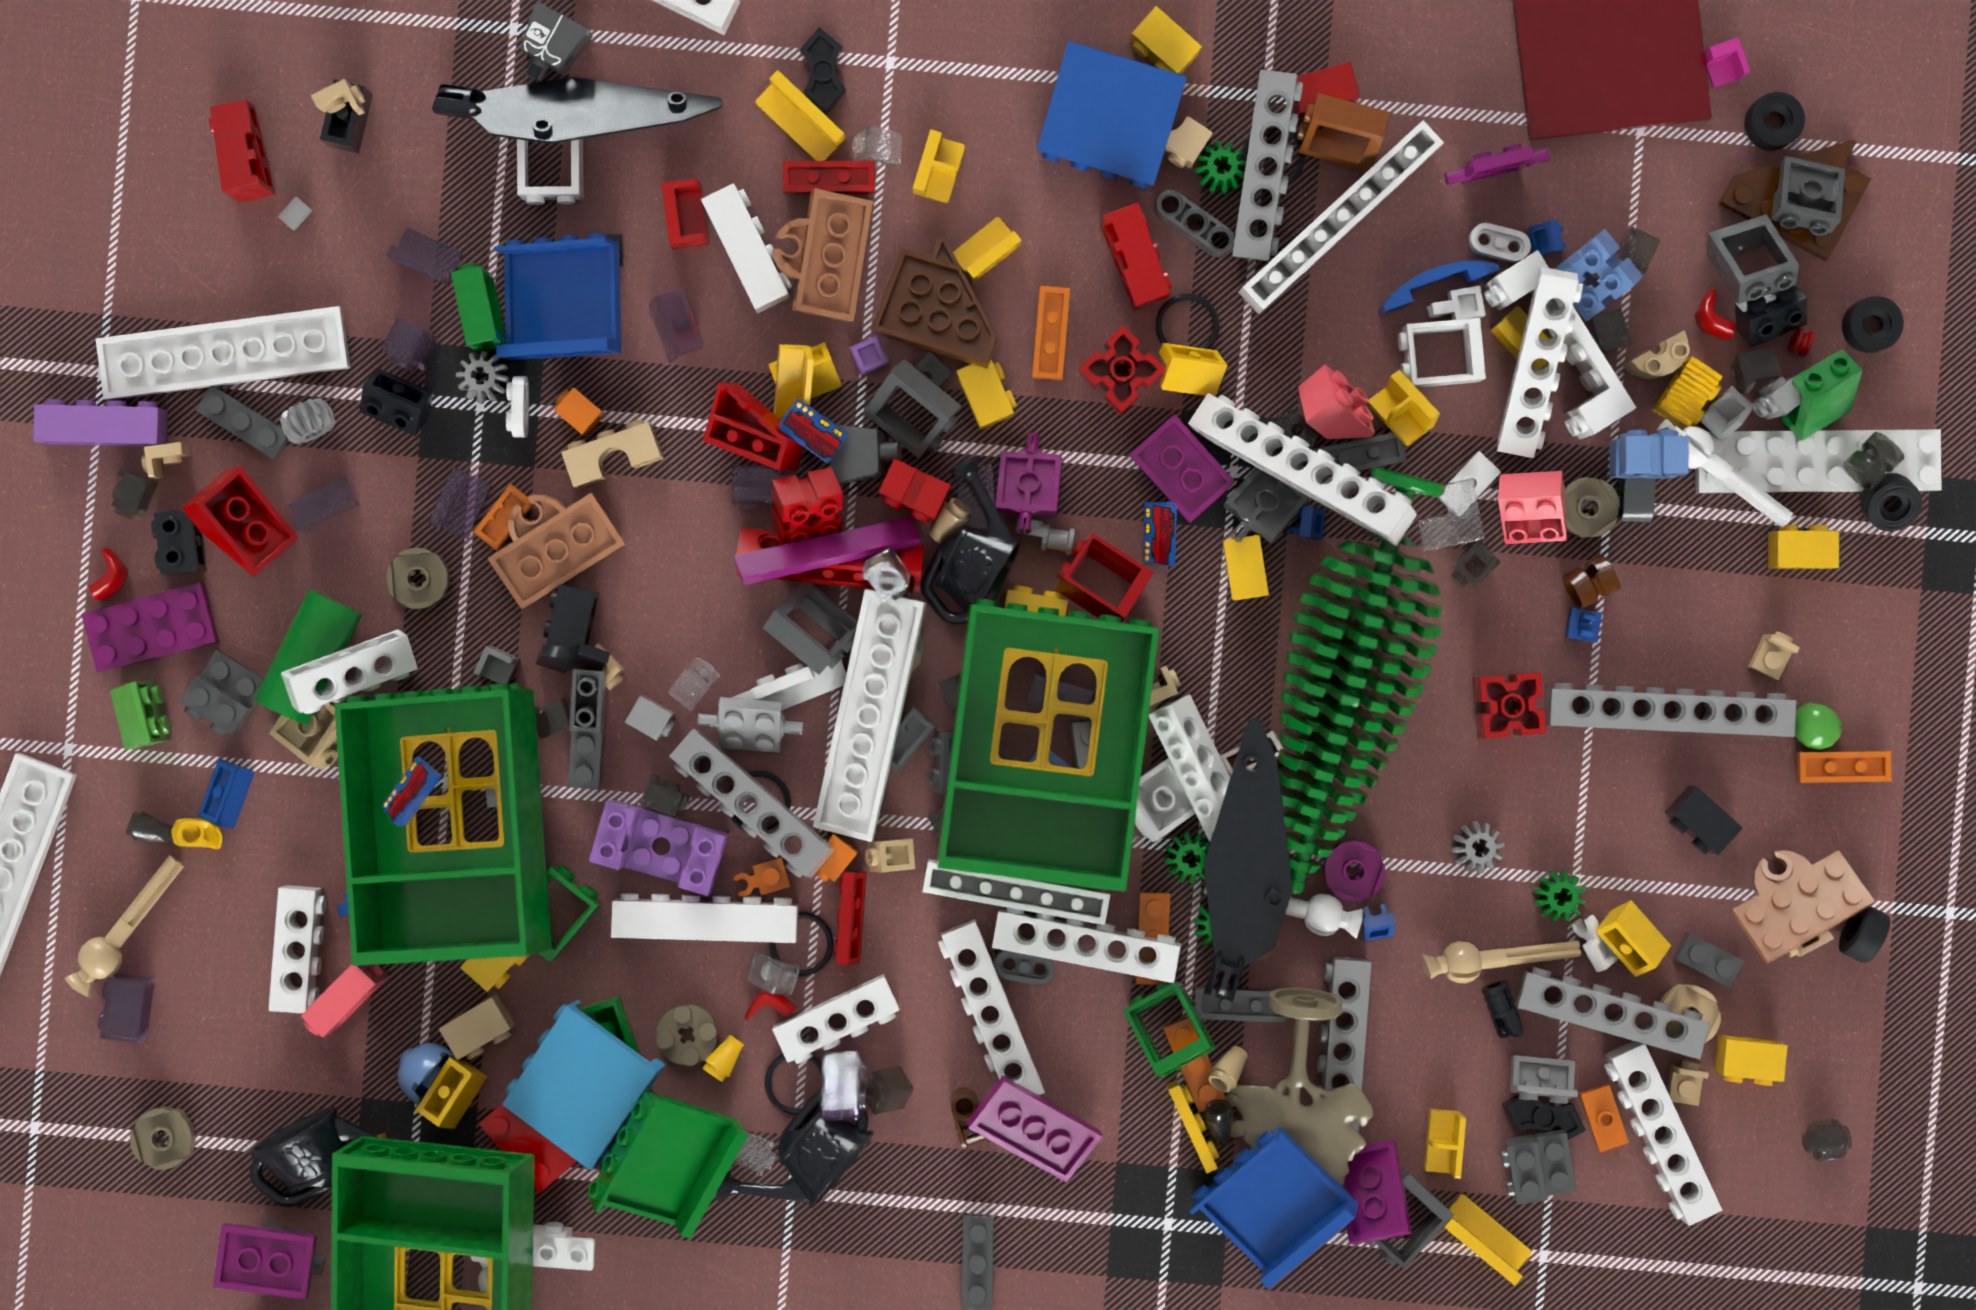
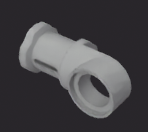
(1052, 538)

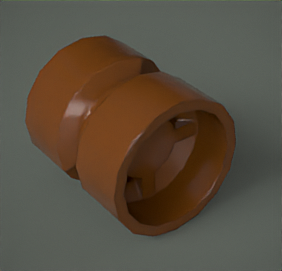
(1594, 580)

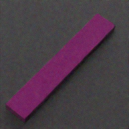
(826, 550)

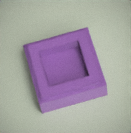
(869, 355)

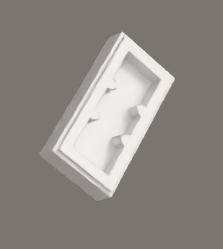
(1480, 470)

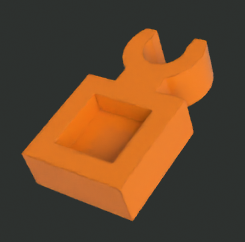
(768, 876)

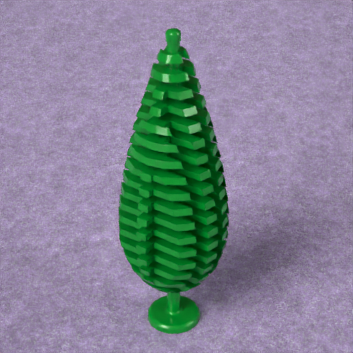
(1353, 675)

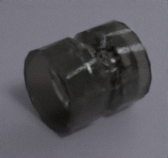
(1870, 464)

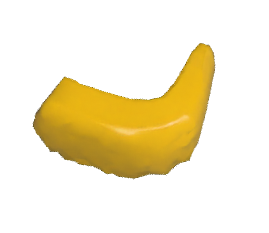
(196, 833)

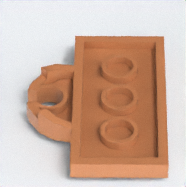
(827, 254)
(553, 545)
(1799, 902)

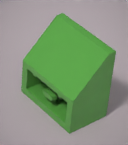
(141, 714)

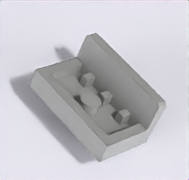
(1542, 1077)

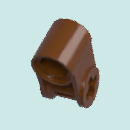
(966, 1136)

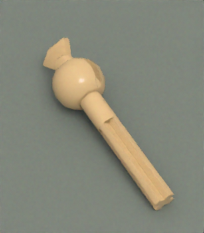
(102, 956)
(1464, 962)

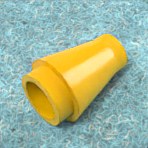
(723, 1058)

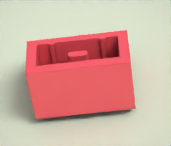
(1335, 406)
(1533, 507)

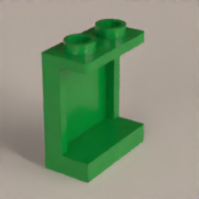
(1826, 394)

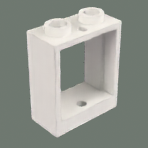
(563, 194)
(1472, 347)

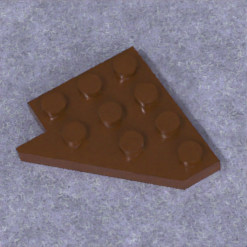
(1753, 192)
(935, 307)

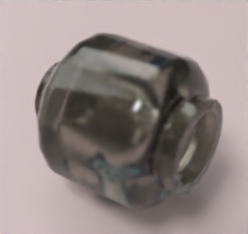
(1827, 1139)

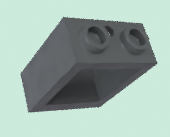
(1743, 237)
(924, 392)
(822, 611)
(1425, 1233)

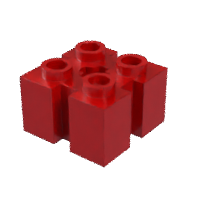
(1121, 351)
(914, 491)
(806, 506)
(1523, 718)

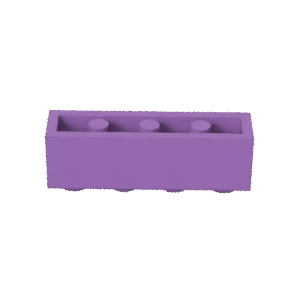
(100, 424)

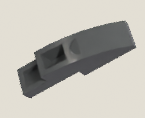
(587, 728)

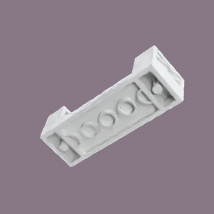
(1610, 397)

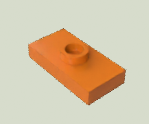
(494, 526)
(1603, 1117)

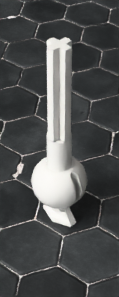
(1702, 454)
(1324, 915)

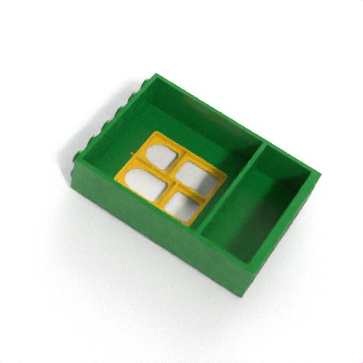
(1036, 815)
(454, 896)
(434, 1200)

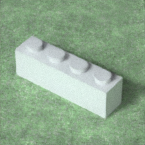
(745, 247)

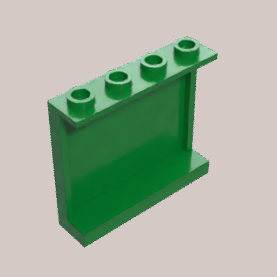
(668, 1162)

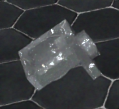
(877, 146)
(694, 683)
(773, 974)
(756, 1154)

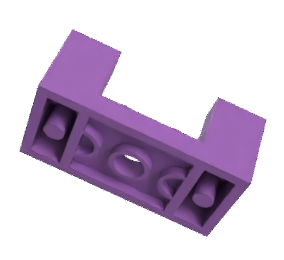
(628, 838)

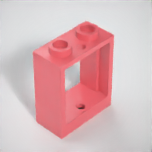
(343, 998)

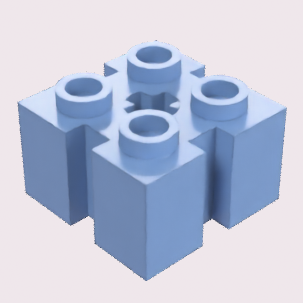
(1614, 275)
(1652, 456)

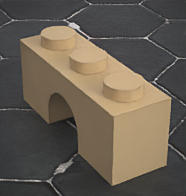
(1187, 143)
(586, 460)

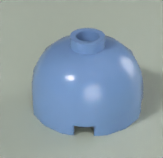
(420, 1068)

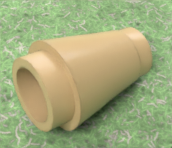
(951, 516)
(1228, 1069)

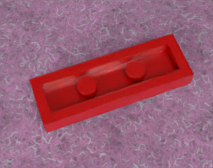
(831, 176)
(850, 917)

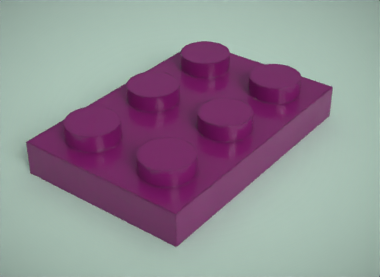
(1181, 468)
(1379, 1189)
(265, 1261)

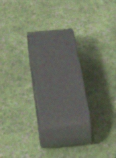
(1200, 238)
(1636, 499)

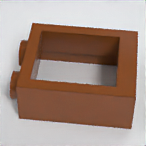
(1348, 118)

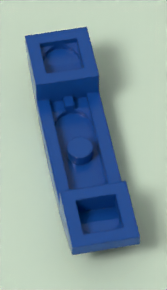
(1470, 271)

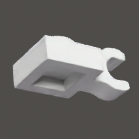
(1462, 304)
(1597, 950)

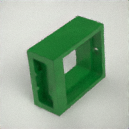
(478, 307)
(585, 893)
(1182, 1057)

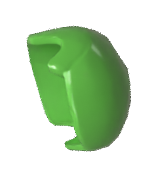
(1817, 726)

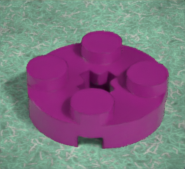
(1360, 886)

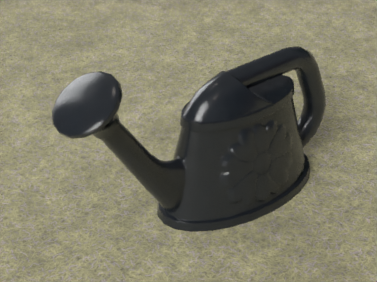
(971, 559)
(302, 1156)
(812, 1156)

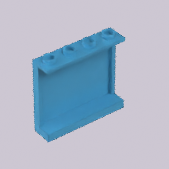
(580, 1086)

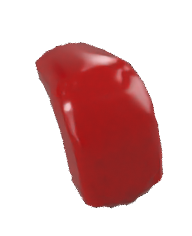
(1710, 321)
(113, 578)
(776, 1001)

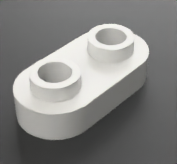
(1498, 242)
(518, 394)

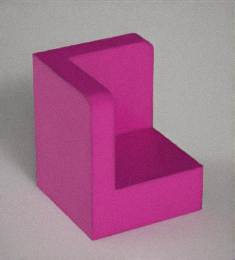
(1726, 63)

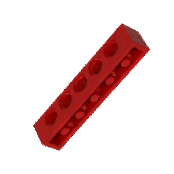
(839, 574)

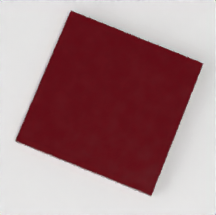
(1610, 65)

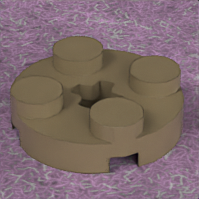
(1604, 511)
(405, 566)
(688, 1052)
(154, 1153)

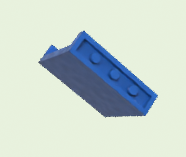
(1111, 114)
(561, 297)
(1276, 1204)

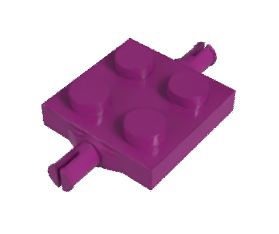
(1487, 165)
(1029, 483)

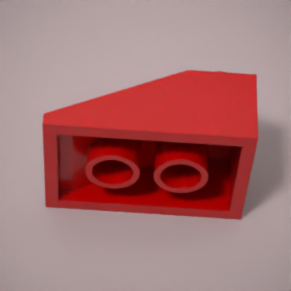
(240, 520)

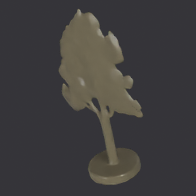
(1326, 1124)

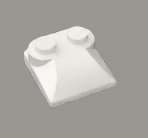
(1161, 802)

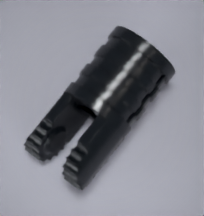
(1502, 1009)

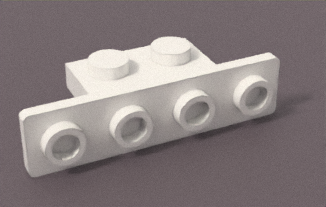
(796, 686)
(558, 1249)

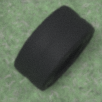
(1792, 121)
(1890, 324)
(1899, 516)
(1864, 934)

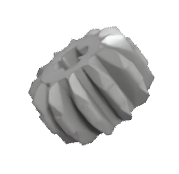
(476, 387)
(307, 420)
(1468, 853)

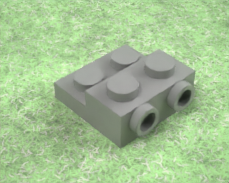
(1776, 398)

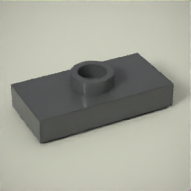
(911, 735)

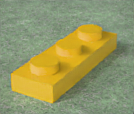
(1194, 1125)

